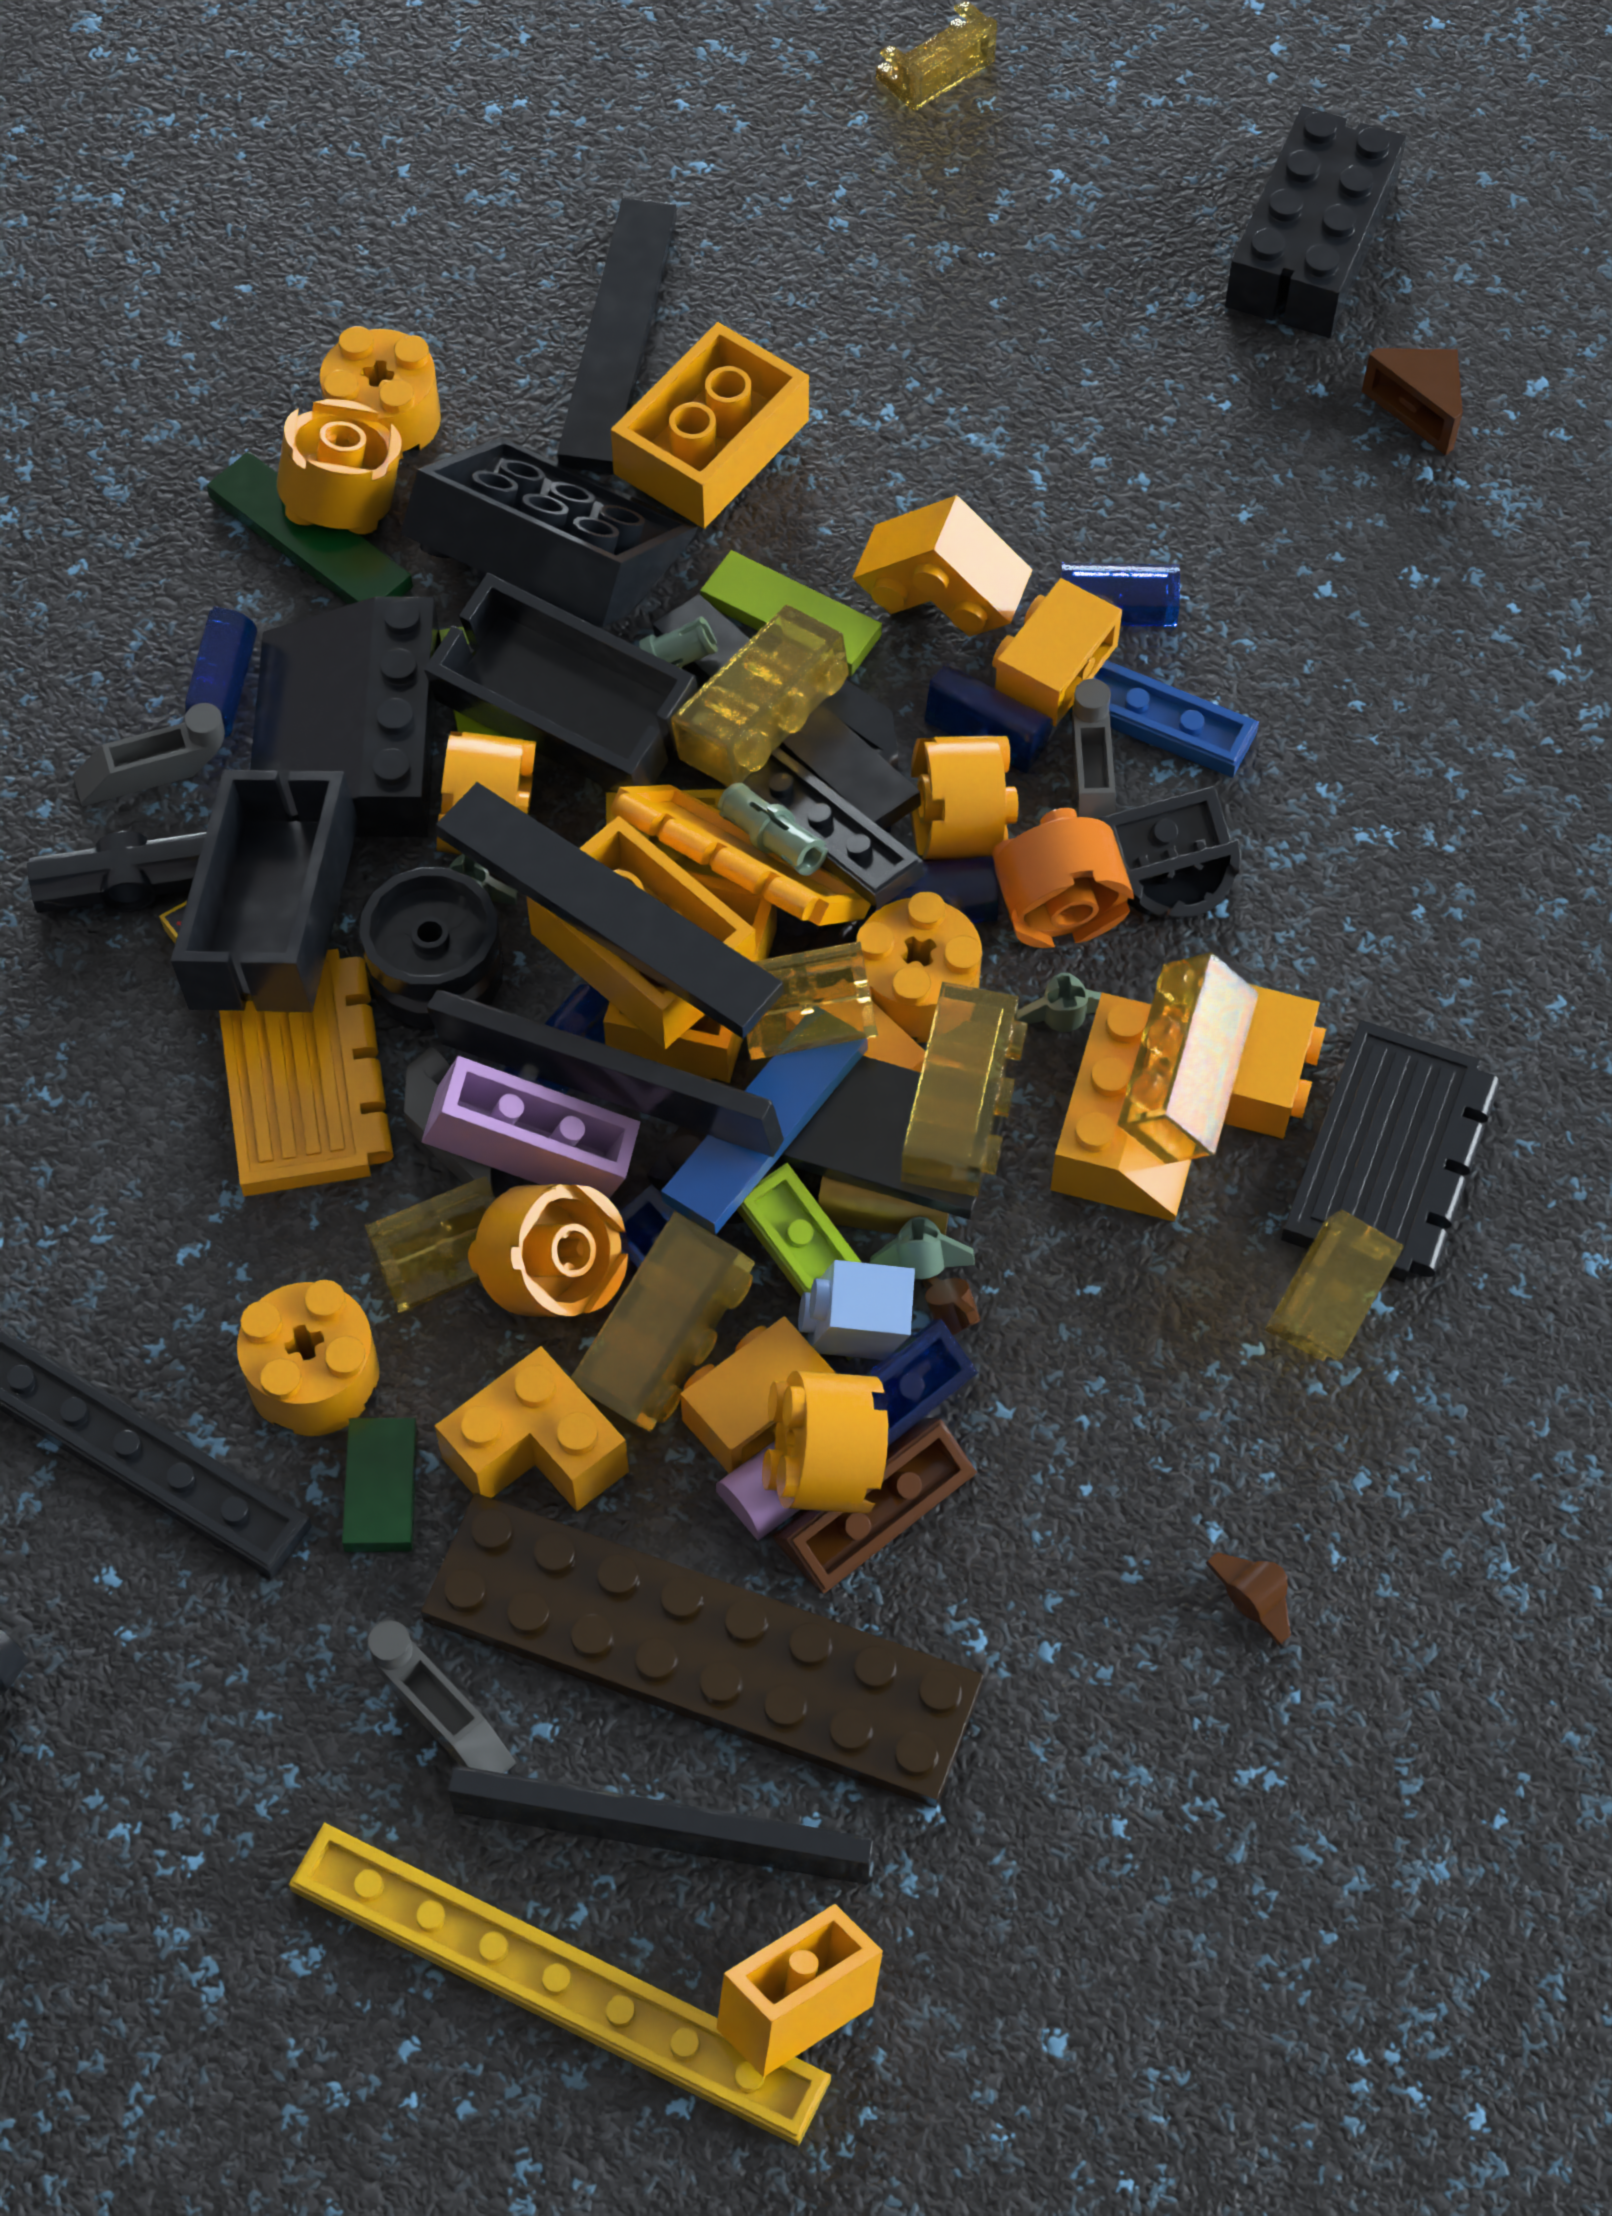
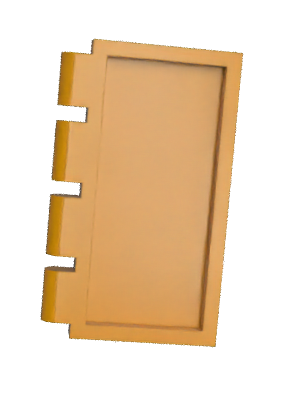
(712, 840)
(308, 1086)

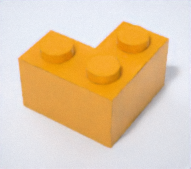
(944, 558)
(530, 1420)

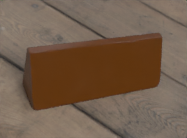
(918, 1475)

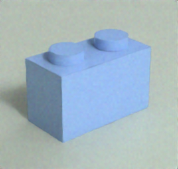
(858, 1310)

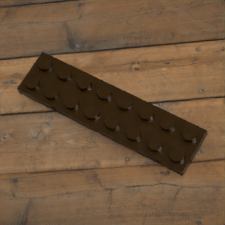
(704, 1649)

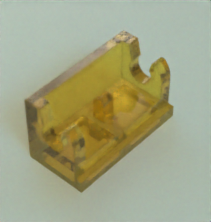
(940, 60)
(821, 1003)
(427, 1245)
(1334, 1287)

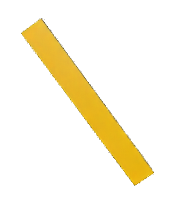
(554, 1981)

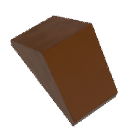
(1418, 390)

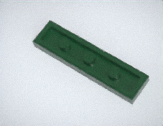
(330, 555)

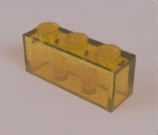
(760, 696)
(1188, 1059)
(963, 1089)
(664, 1323)

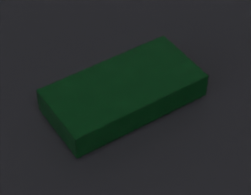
(380, 1485)

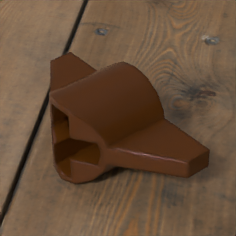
(951, 1302)
(1256, 1591)

